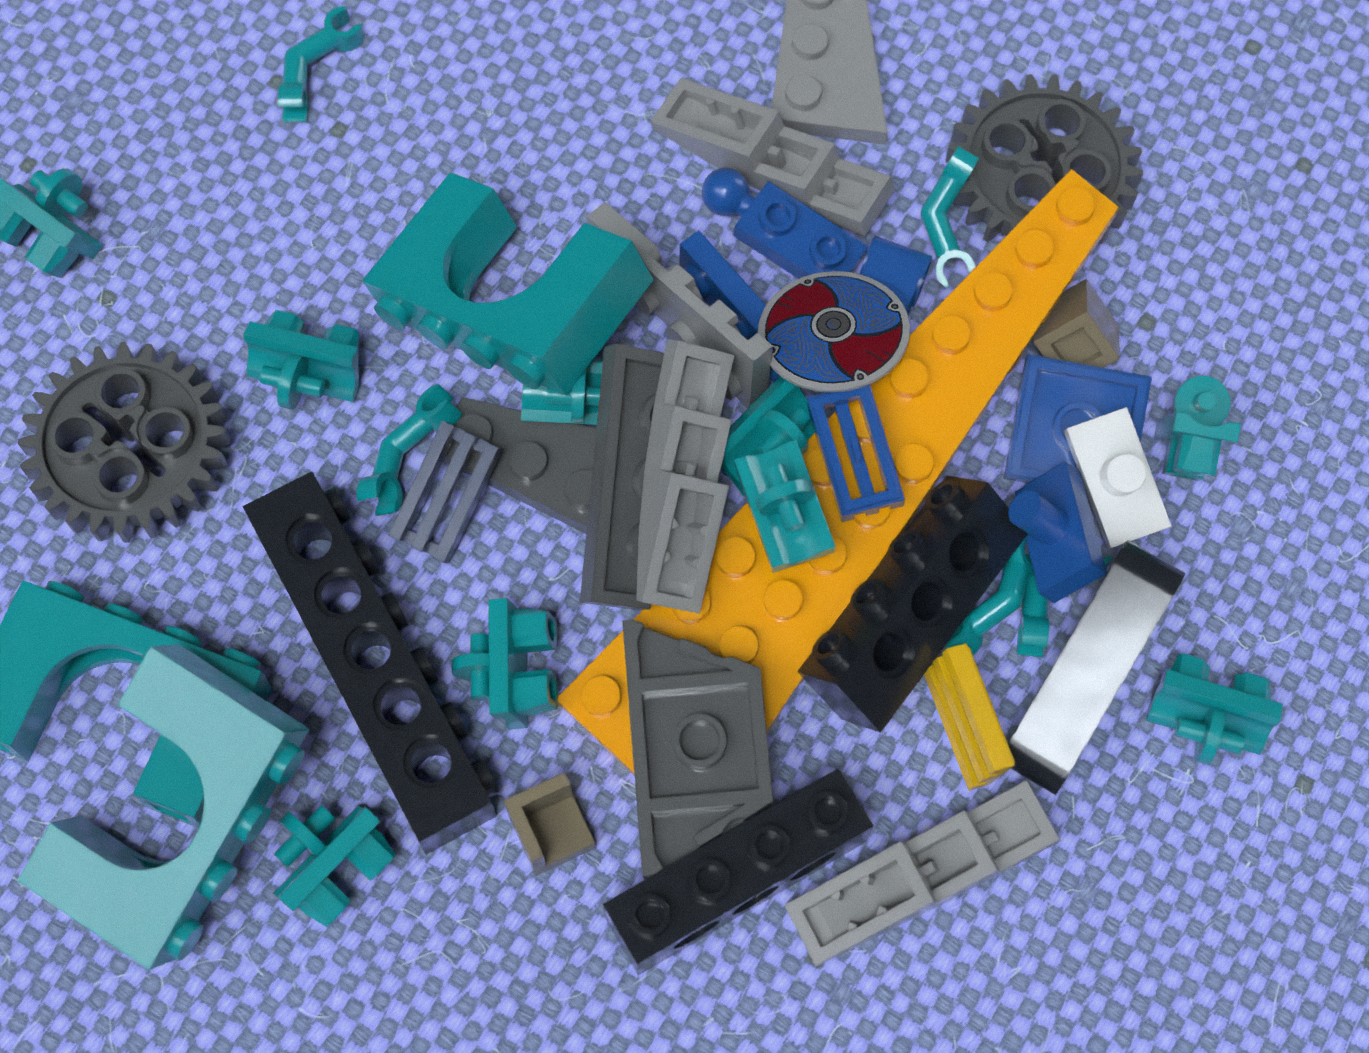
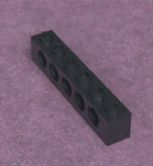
(285, 525)

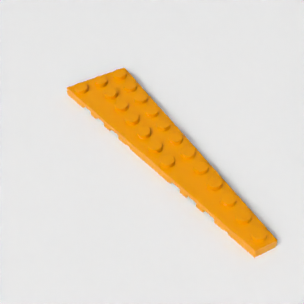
(926, 413)

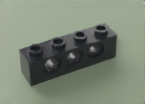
(912, 602)
(737, 871)

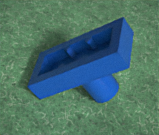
(1059, 532)

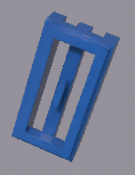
(869, 501)

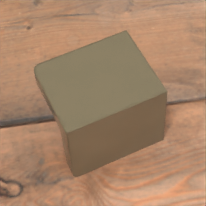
(1080, 329)
(549, 824)

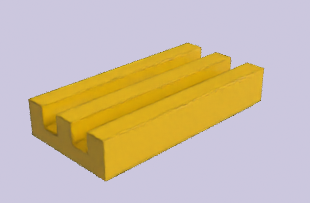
(968, 717)

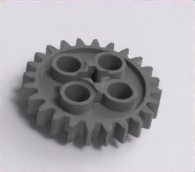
(1091, 149)
(83, 480)

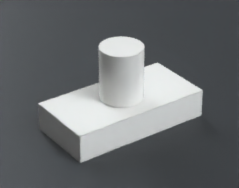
(1117, 478)

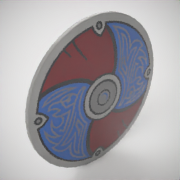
(835, 331)

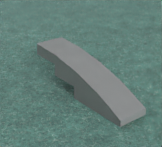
(759, 146)
(681, 474)
(922, 873)

